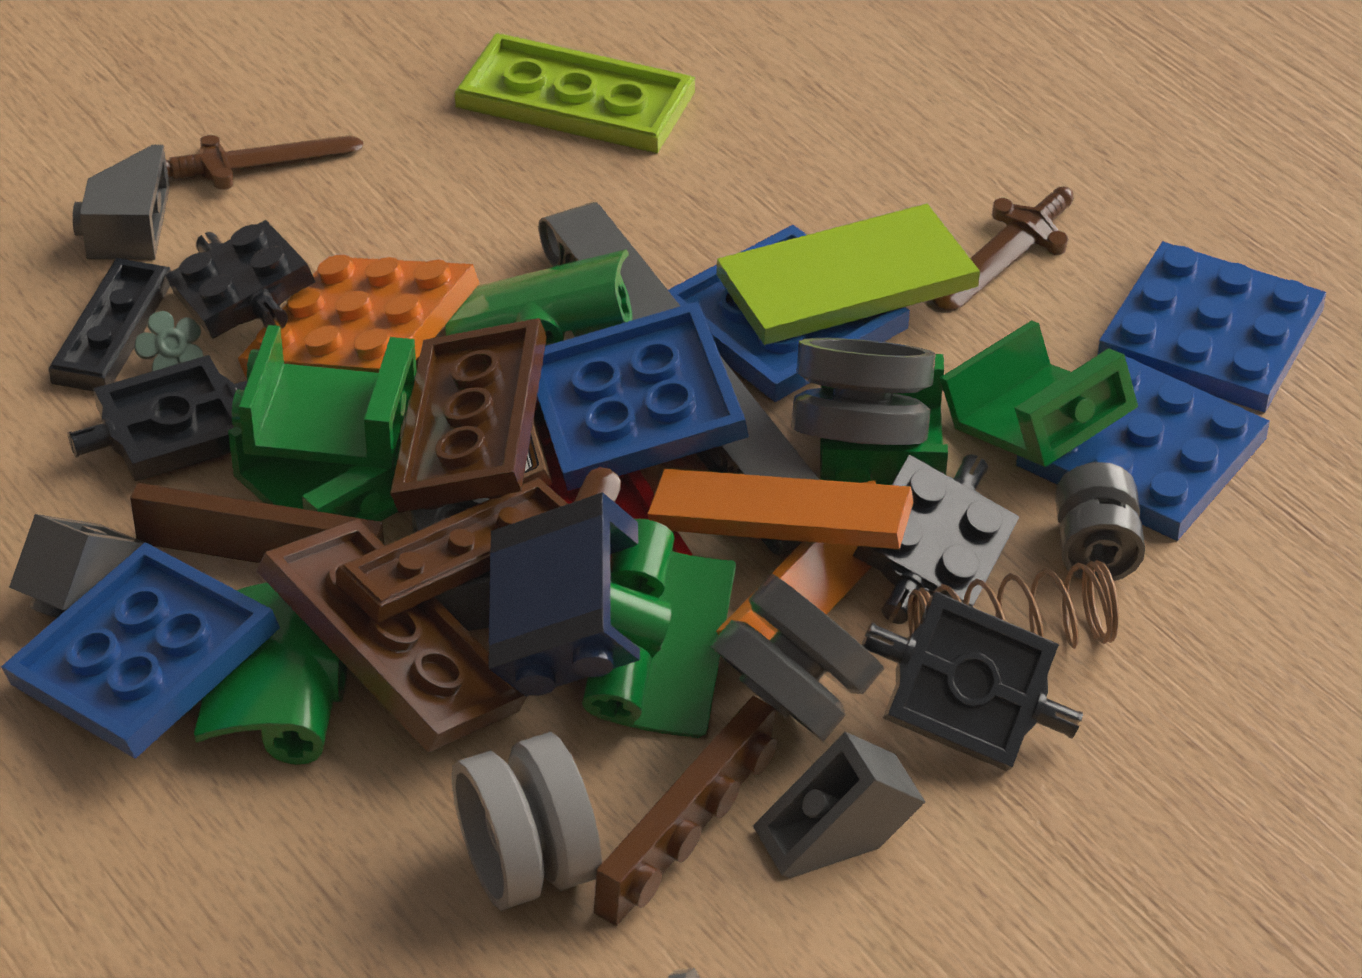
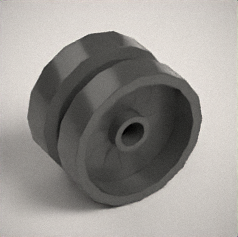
(861, 399)
(797, 656)

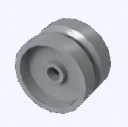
(526, 820)

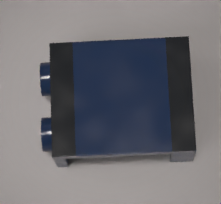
(555, 596)

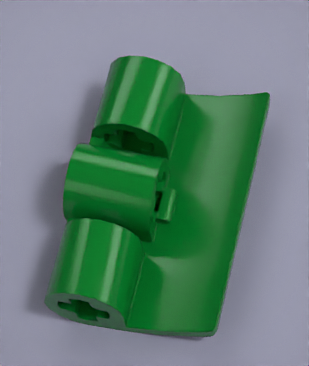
(565, 297)
(671, 612)
(278, 689)

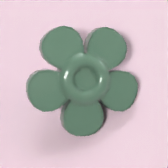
(169, 344)

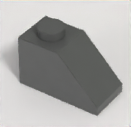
(124, 208)
(67, 560)
(839, 808)

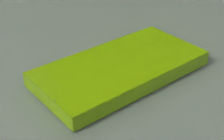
(575, 92)
(846, 273)

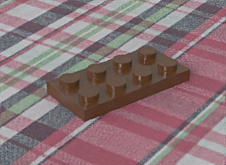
(470, 416)
(414, 662)

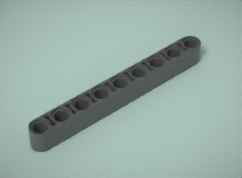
(591, 233)

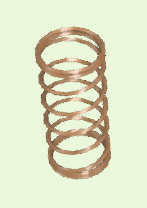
(1106, 594)

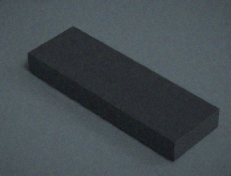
(110, 325)

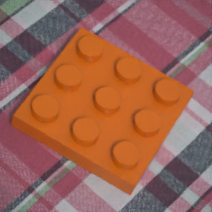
(363, 303)

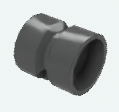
(1100, 519)

